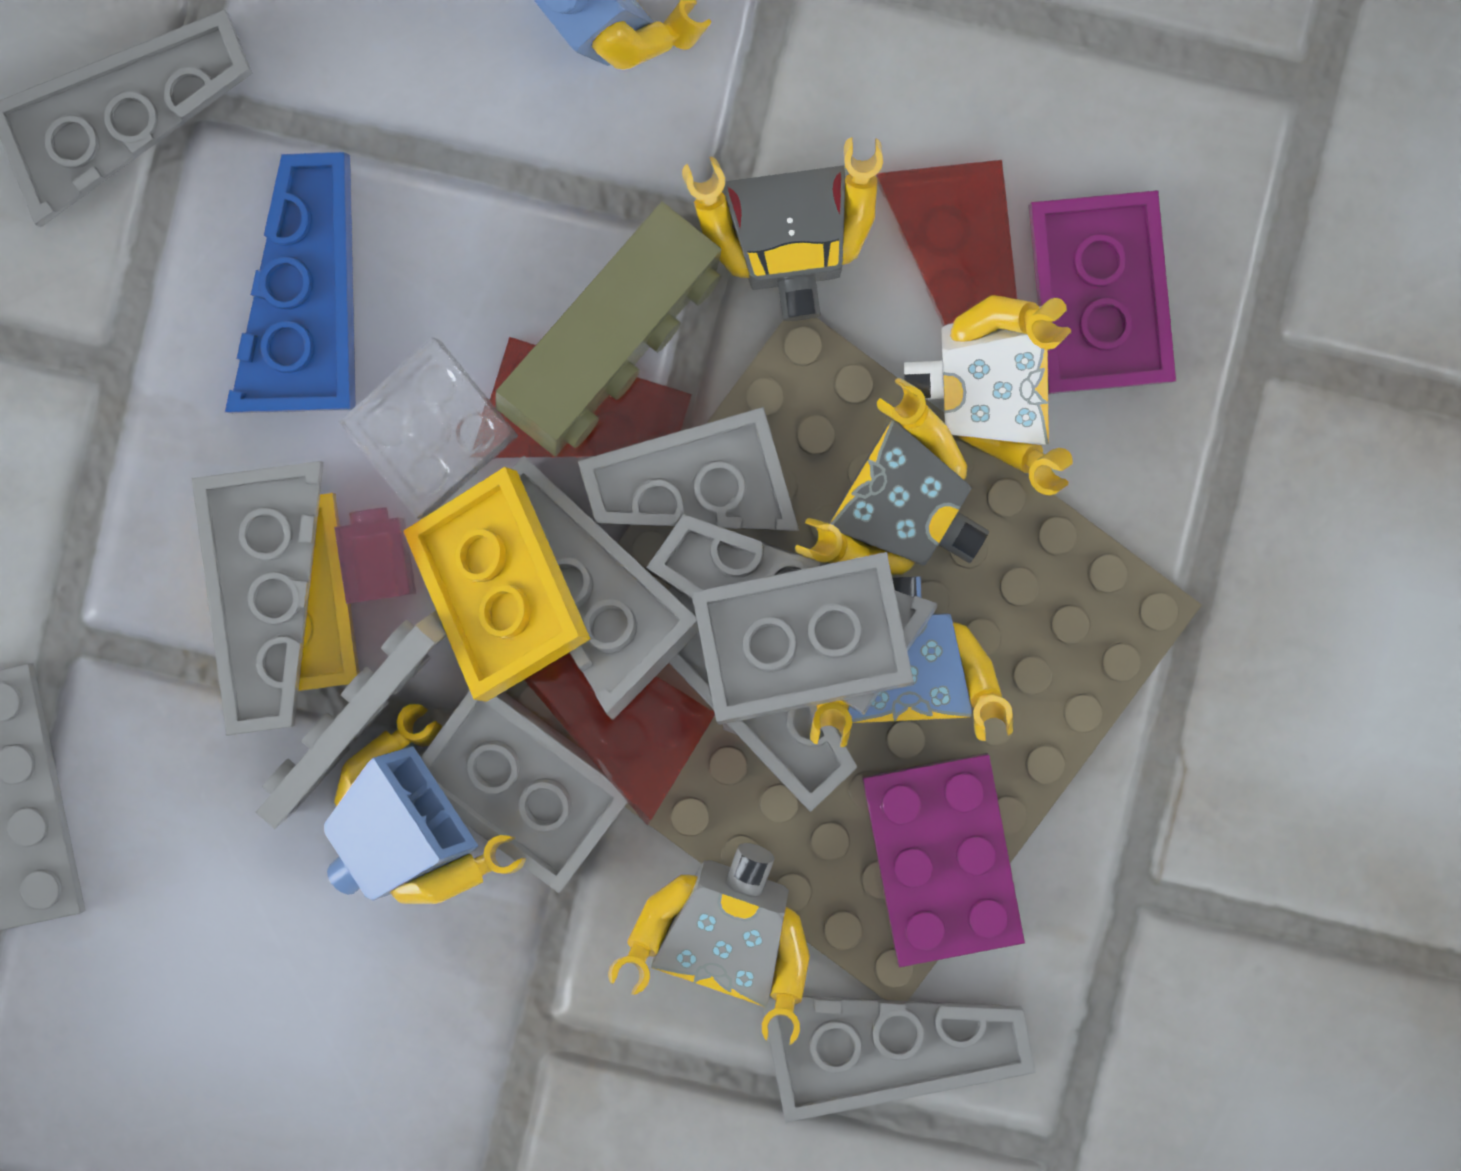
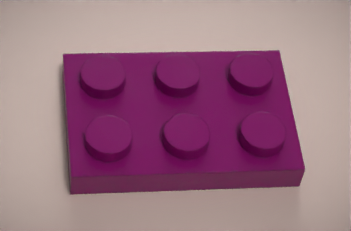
(1111, 274)
(943, 860)

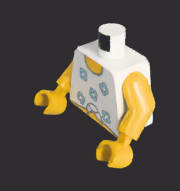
(998, 383)

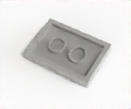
(802, 638)
(523, 781)

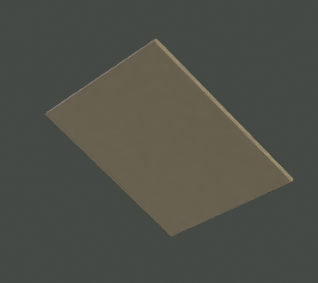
(1047, 597)

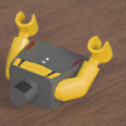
(790, 225)

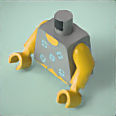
(725, 933)

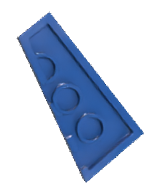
(302, 309)

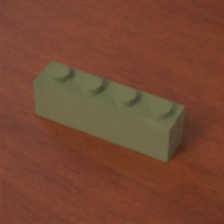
(609, 329)

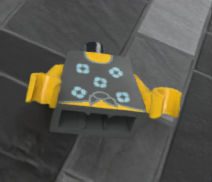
(903, 495)

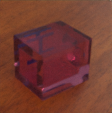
(374, 557)

